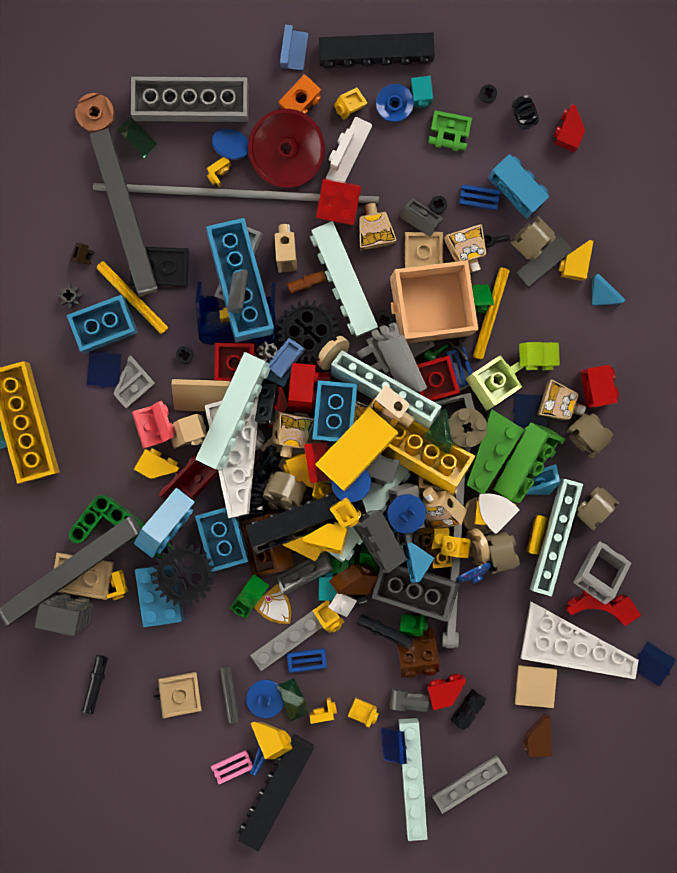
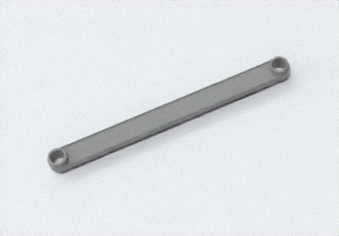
(451, 638)

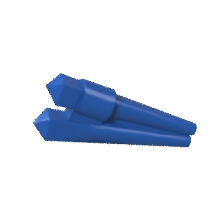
(258, 762)

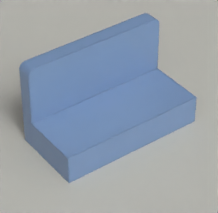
(293, 49)

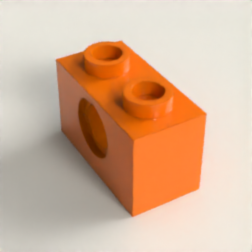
(303, 87)

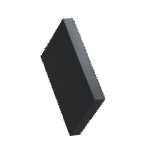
(168, 266)

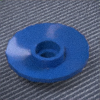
(394, 93)
(475, 574)

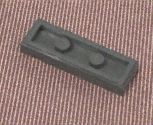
(546, 260)
(304, 573)

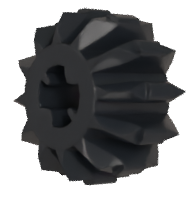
(525, 112)
(258, 504)

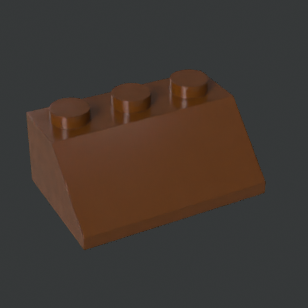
(269, 561)

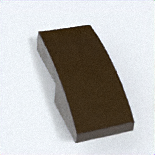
(423, 539)

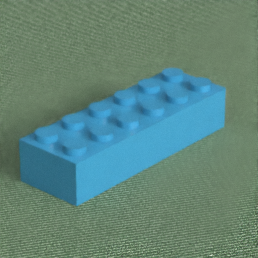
(231, 254)

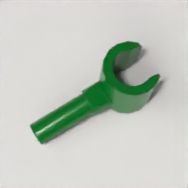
(429, 355)

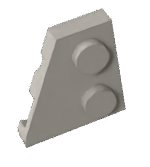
(133, 383)

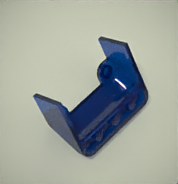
(213, 331)

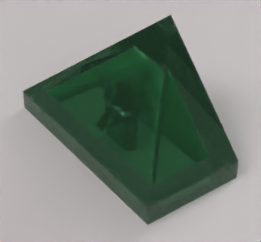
(136, 136)
(439, 433)
(292, 699)

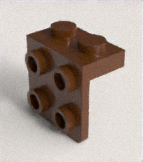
(421, 657)

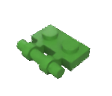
(452, 125)

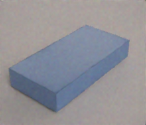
(283, 360)

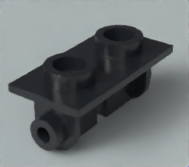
(266, 403)
(270, 460)
(472, 702)

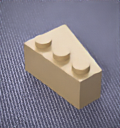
(189, 431)

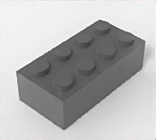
(431, 596)
(64, 614)

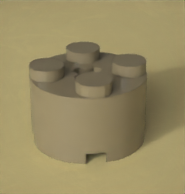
(533, 238)
(476, 423)
(589, 434)
(284, 491)
(596, 508)
(502, 552)

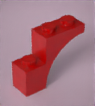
(620, 607)

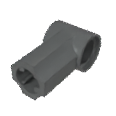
(404, 700)

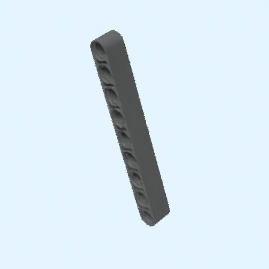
(124, 212)
(69, 570)

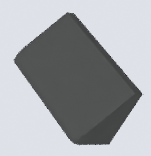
(420, 217)
(237, 291)

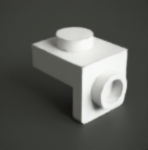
(342, 604)

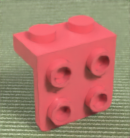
(153, 424)

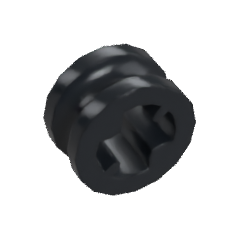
(482, 92)
(435, 199)
(386, 315)
(188, 350)

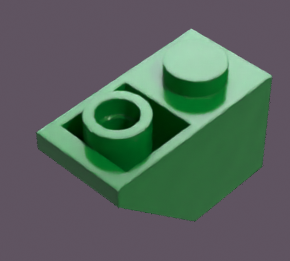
(482, 297)
(249, 596)

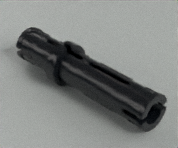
(389, 633)
(97, 676)

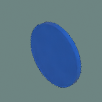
(230, 144)
(357, 490)
(406, 513)
(264, 699)

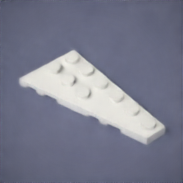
(238, 473)
(563, 644)

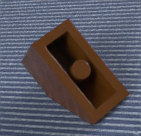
(355, 580)
(538, 738)

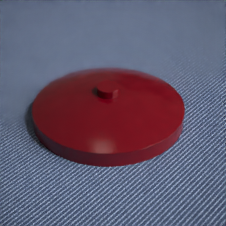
(286, 148)

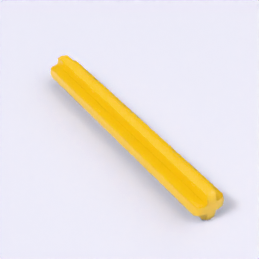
(125, 290)
(491, 314)

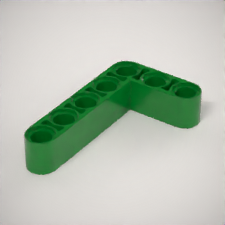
(100, 514)

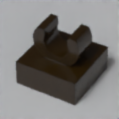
(79, 254)

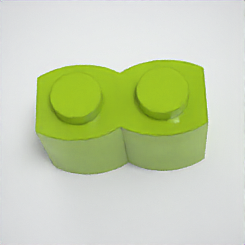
(539, 355)

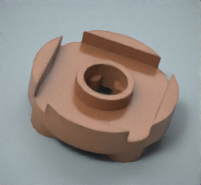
(84, 109)

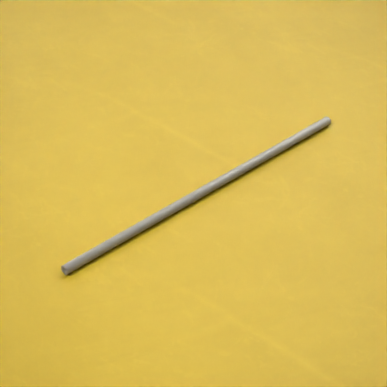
(229, 193)

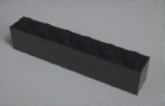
(376, 49)
(294, 523)
(275, 793)

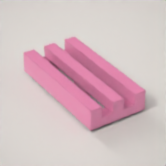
(234, 774)

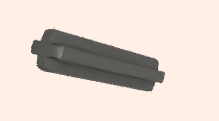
(229, 694)

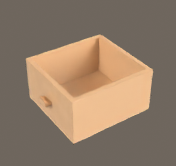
(434, 302)

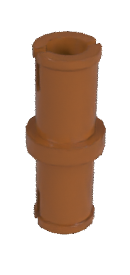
(306, 282)

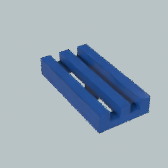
(481, 197)
(467, 364)
(307, 652)

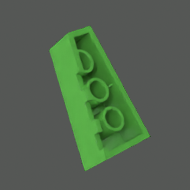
(492, 451)
(527, 461)

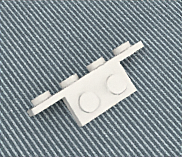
(348, 149)

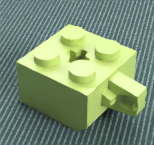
(505, 382)

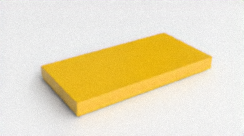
(357, 449)

